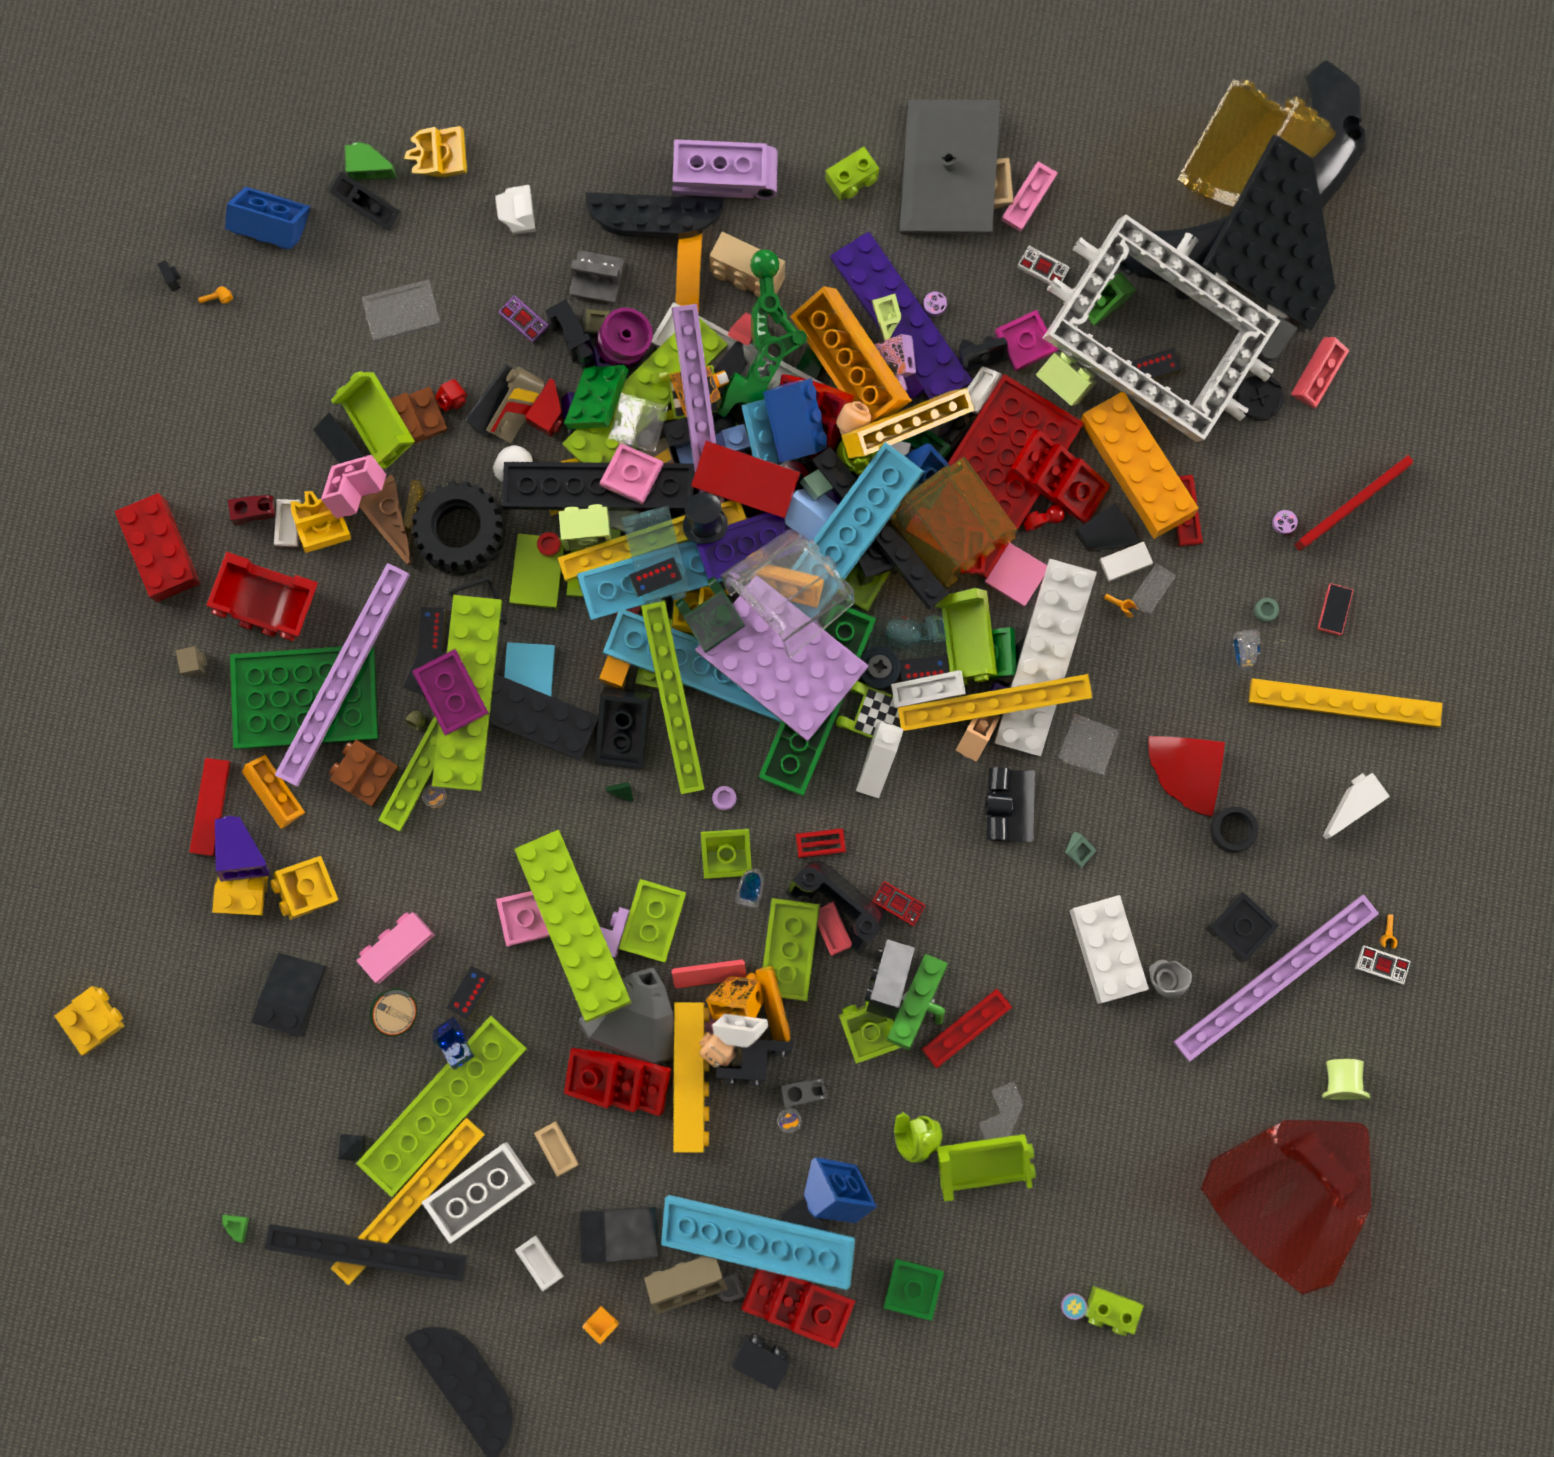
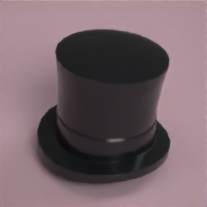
(704, 519)

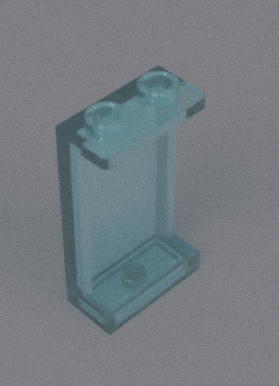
(651, 542)

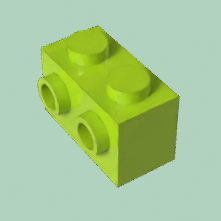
(852, 174)
(1113, 1311)

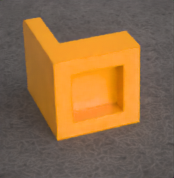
(614, 672)
(600, 1324)

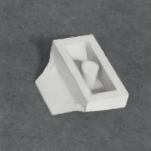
(516, 209)
(739, 1029)

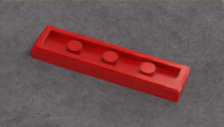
(209, 805)
(966, 1028)

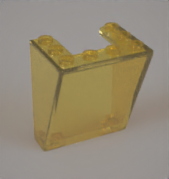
(1241, 133)

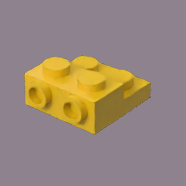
(303, 888)
(90, 1019)

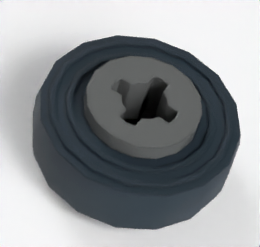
(876, 675)

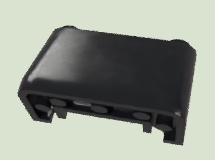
(822, 878)

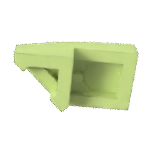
(887, 314)

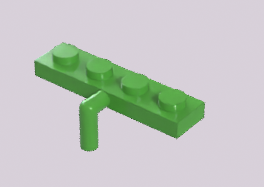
(918, 1002)

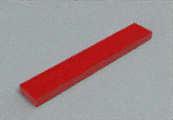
(1354, 503)

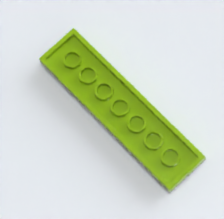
(593, 444)
(475, 637)
(572, 926)
(440, 1108)

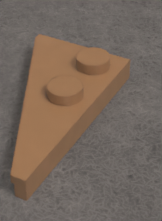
(386, 515)

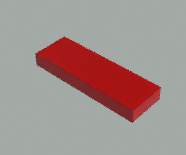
(1189, 532)

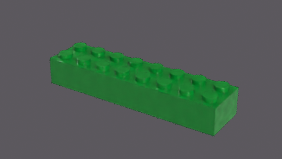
(791, 756)

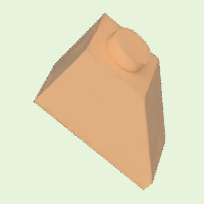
(977, 736)

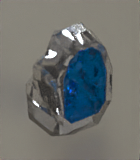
(1246, 648)
(750, 889)

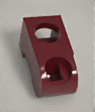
(251, 509)

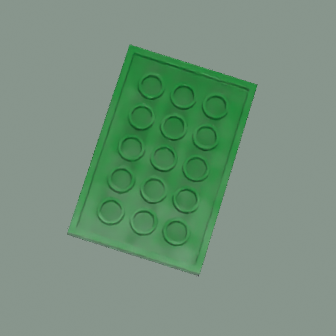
(278, 688)

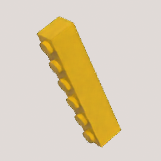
(907, 423)
(689, 1077)

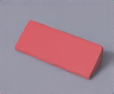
(1320, 371)
(708, 973)

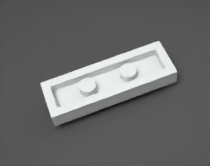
(928, 689)

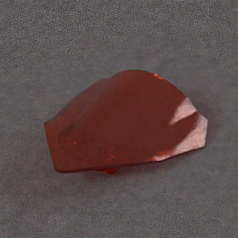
(1296, 1197)

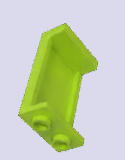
(374, 417)
(969, 634)
(985, 1164)

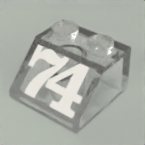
(638, 422)

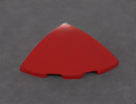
(830, 404)
(1188, 770)

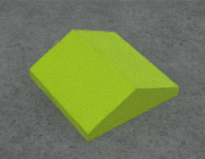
(726, 853)

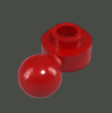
(1034, 520)

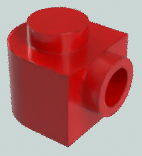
(451, 395)

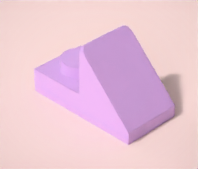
(614, 937)

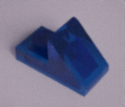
(452, 1043)

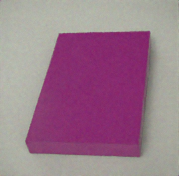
(450, 692)

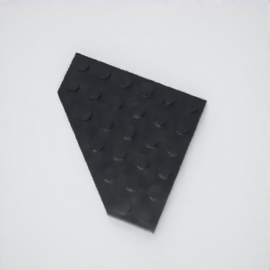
(1278, 237)

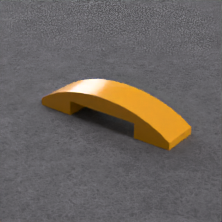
(688, 271)

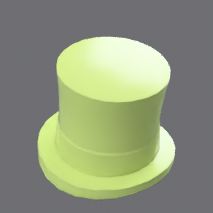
(1345, 1080)

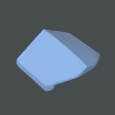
(807, 515)

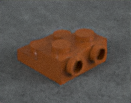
(420, 414)
(363, 772)

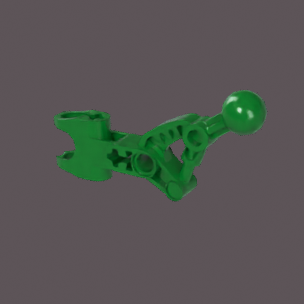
(750, 389)

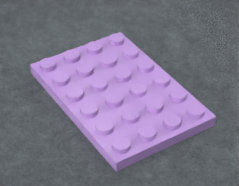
(794, 689)

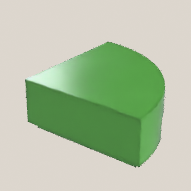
(236, 1226)

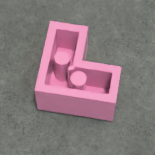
(350, 482)

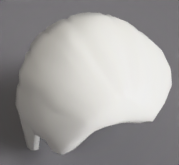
(510, 454)

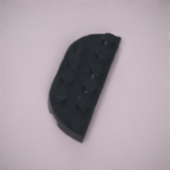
(653, 215)
(466, 1385)

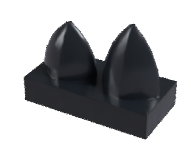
(983, 354)

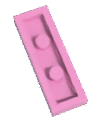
(1029, 196)

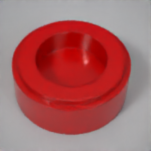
(549, 544)

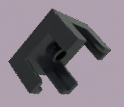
(873, 564)
(1242, 927)

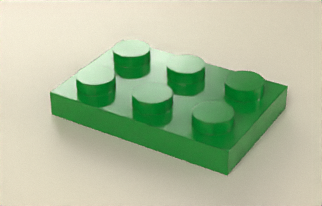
(596, 397)

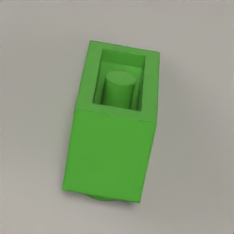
(366, 163)
(1112, 297)

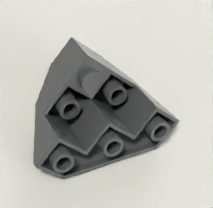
(641, 1028)

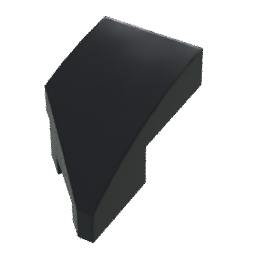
(732, 361)

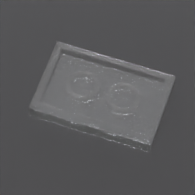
(401, 311)

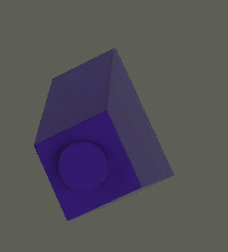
(236, 851)

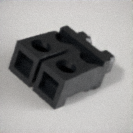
(577, 343)

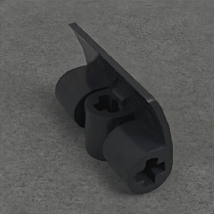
(1010, 805)

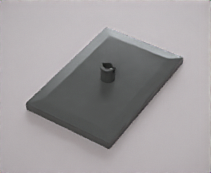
(950, 167)

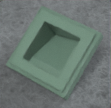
(1079, 849)

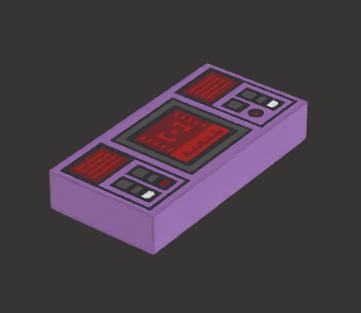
(523, 319)

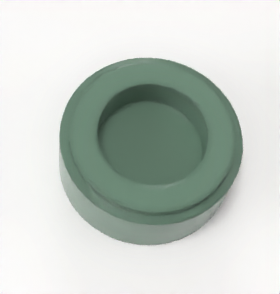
(1266, 610)

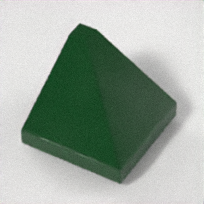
(621, 791)

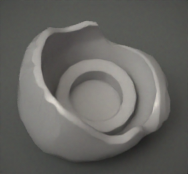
(1170, 978)

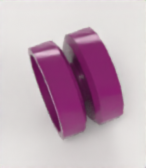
(624, 337)

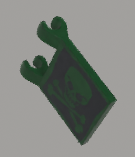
(713, 619)

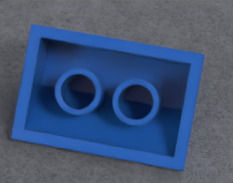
(266, 217)
(795, 419)
(837, 1191)

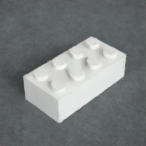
(1108, 949)
(478, 1192)

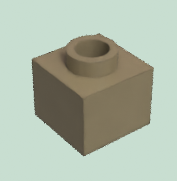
(191, 661)

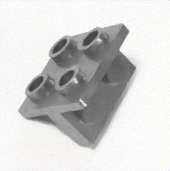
(596, 276)

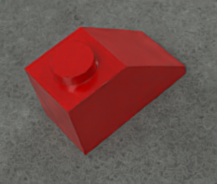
(546, 411)

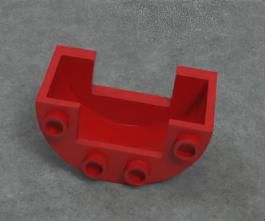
(261, 597)

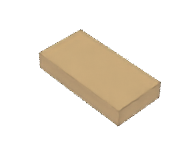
(556, 1148)

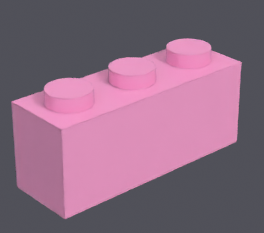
(394, 947)

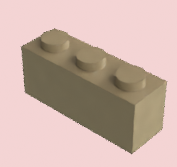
(685, 1283)

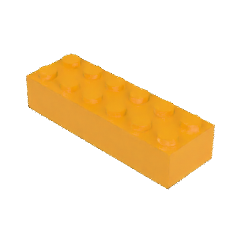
(849, 353)
(1138, 465)

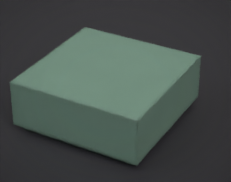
(816, 484)

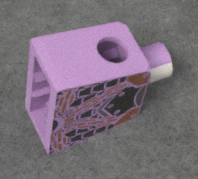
(899, 356)

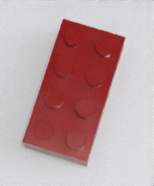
(157, 547)

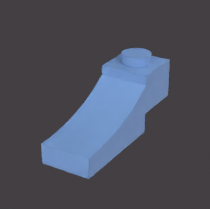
(733, 438)

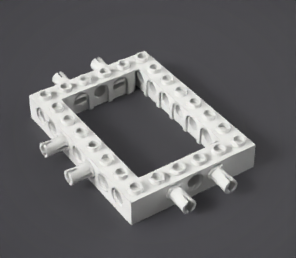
(1209, 290)

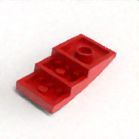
(1060, 476)
(745, 479)
(617, 1081)
(798, 1306)

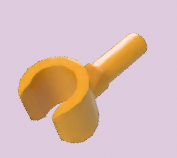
(221, 292)
(1124, 605)
(1389, 933)

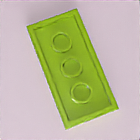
(791, 945)

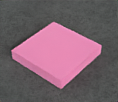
(631, 473)
(1016, 575)
(521, 919)

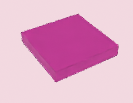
(1026, 340)

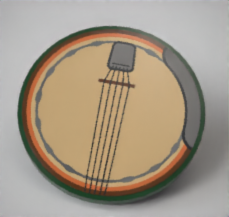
(393, 1012)

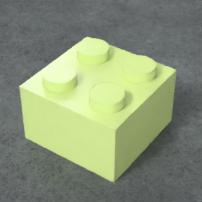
(1067, 378)
(584, 526)

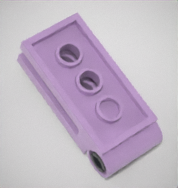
(724, 169)

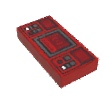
(898, 903)

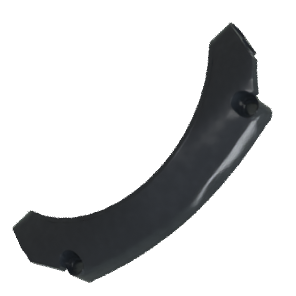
(1337, 101)

